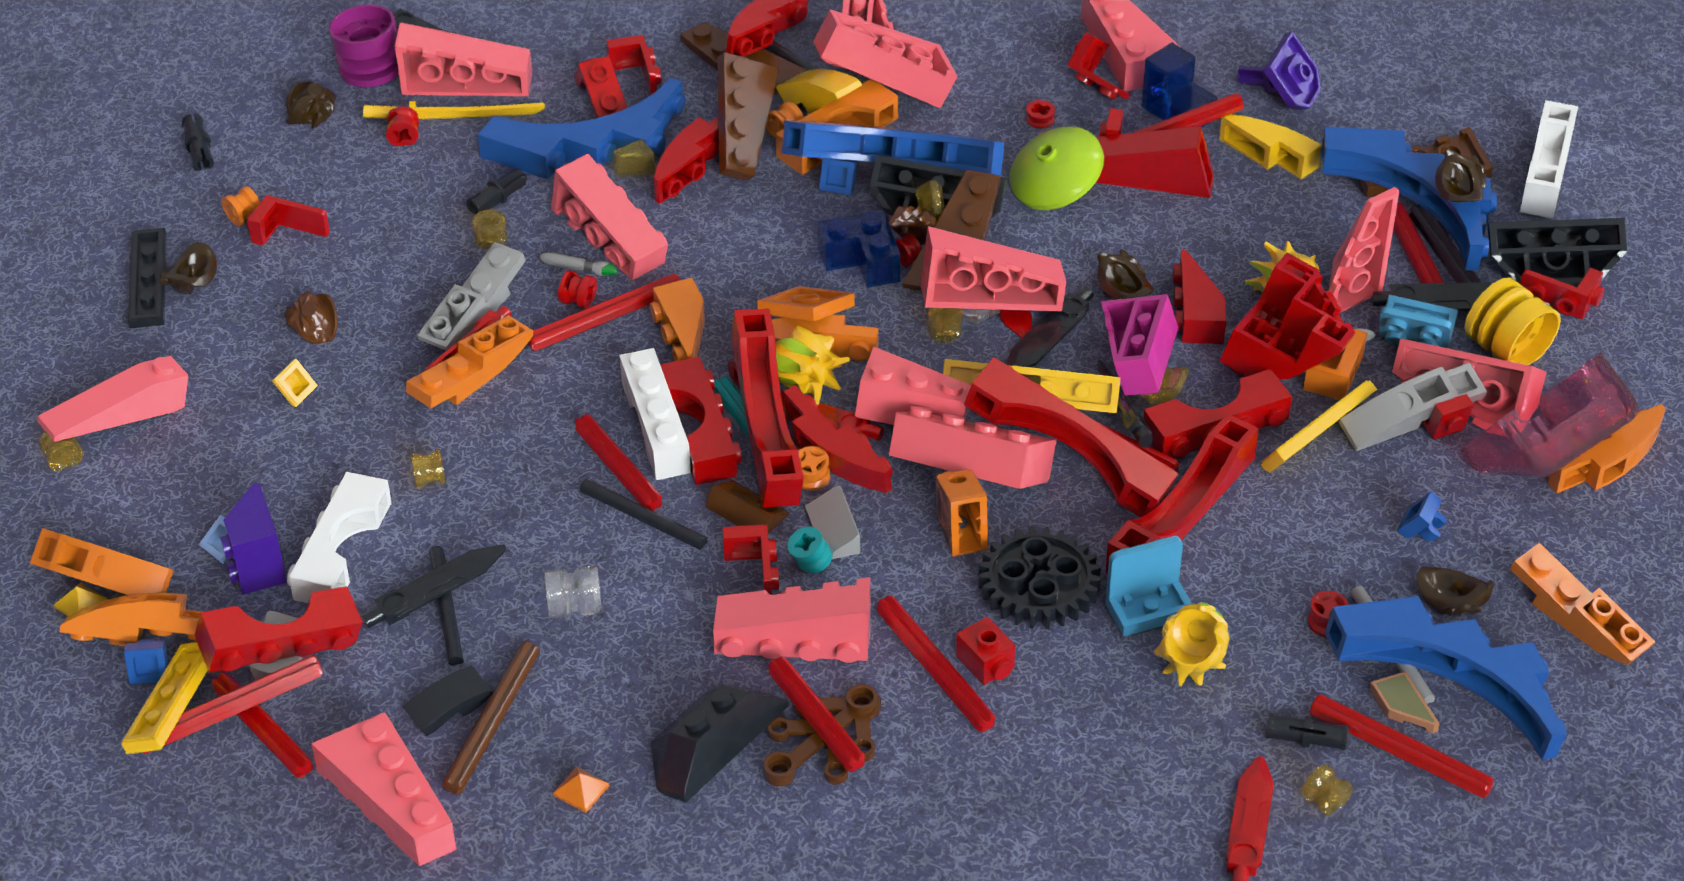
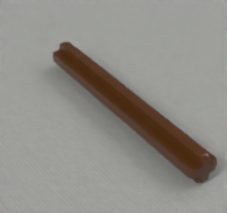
(490, 718)

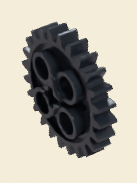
(1039, 577)

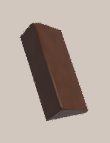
(743, 506)

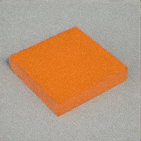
(807, 303)

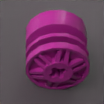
(365, 45)

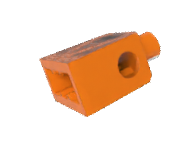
(957, 496)

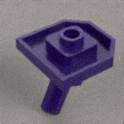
(1287, 72)

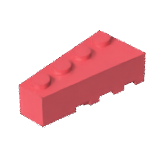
(607, 217)

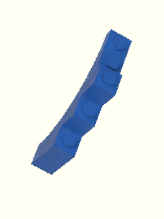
(865, 143)
(546, 147)
(1388, 161)
(1459, 651)

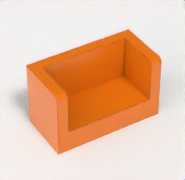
(1336, 375)

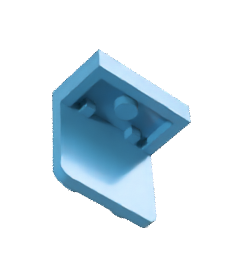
(1416, 322)
(1145, 585)

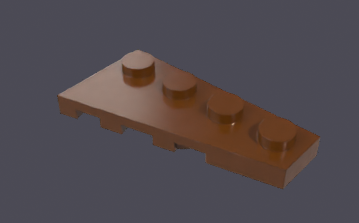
(711, 42)

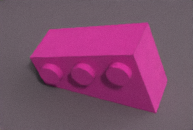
(1140, 340)

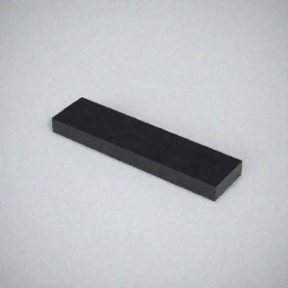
(145, 290)

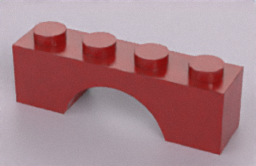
(1181, 428)
(711, 448)
(234, 639)

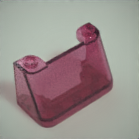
(1580, 415)

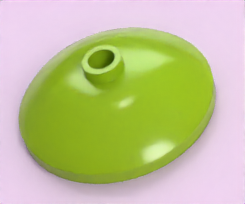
(1056, 168)

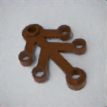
(847, 711)

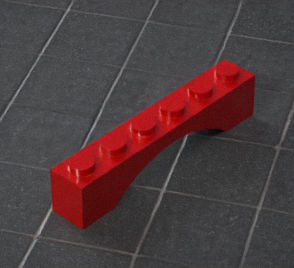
(1012, 399)
(772, 448)
(1218, 464)

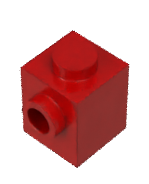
(985, 651)

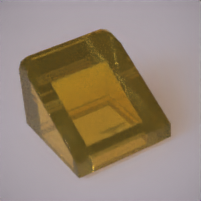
(634, 160)
(931, 198)
(1171, 385)

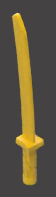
(457, 112)

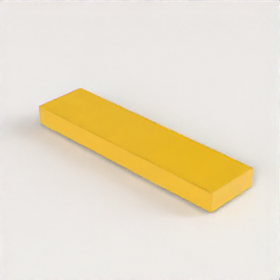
(1318, 426)
(166, 701)

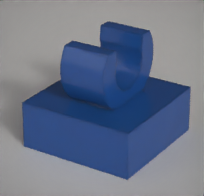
(838, 175)
(1422, 518)
(145, 661)

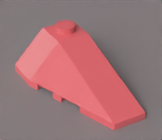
(1364, 254)
(1507, 383)
(127, 397)

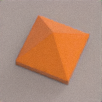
(581, 789)

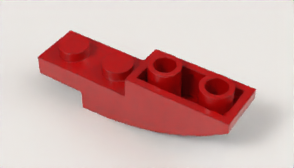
(760, 21)
(686, 158)
(848, 451)

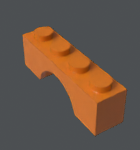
(866, 106)

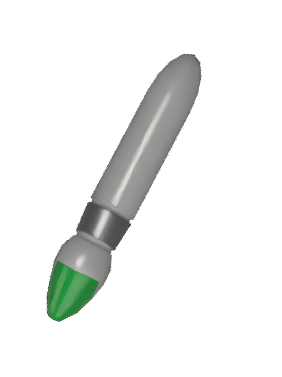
(600, 268)

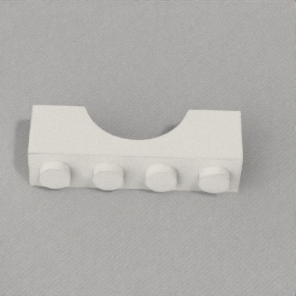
(1549, 159)
(660, 423)
(354, 507)

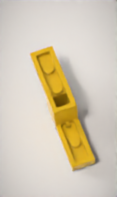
(1077, 389)

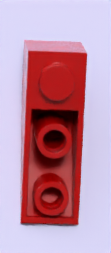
(1200, 303)

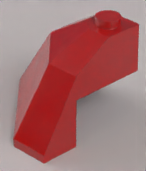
(1289, 326)

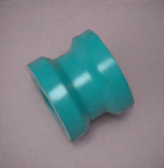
(819, 551)

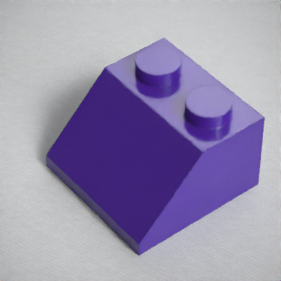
(252, 544)

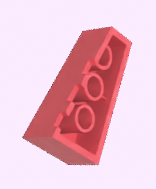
(1129, 36)
(886, 57)
(459, 65)
(988, 275)
(958, 445)
(796, 623)
(385, 782)

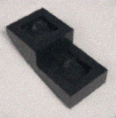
(454, 693)

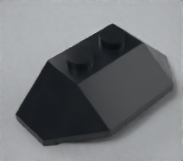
(896, 183)
(1557, 247)
(709, 737)

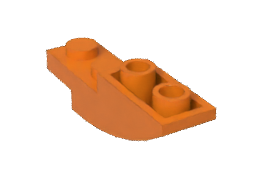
(849, 340)
(477, 362)
(1613, 455)
(99, 565)
(1585, 614)
(127, 616)

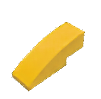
(817, 88)
(1271, 144)

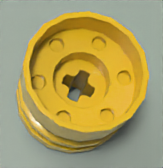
(1512, 322)

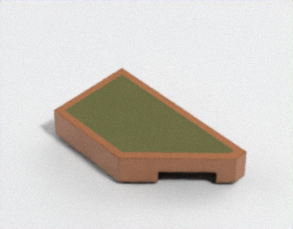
(1403, 702)

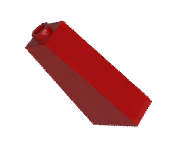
(1158, 161)

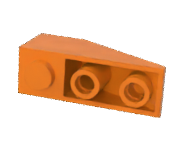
(681, 316)

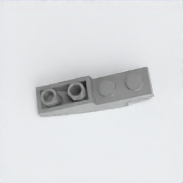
(479, 294)
(1408, 405)

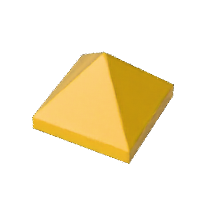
(294, 383)
(77, 599)

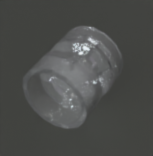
(573, 592)

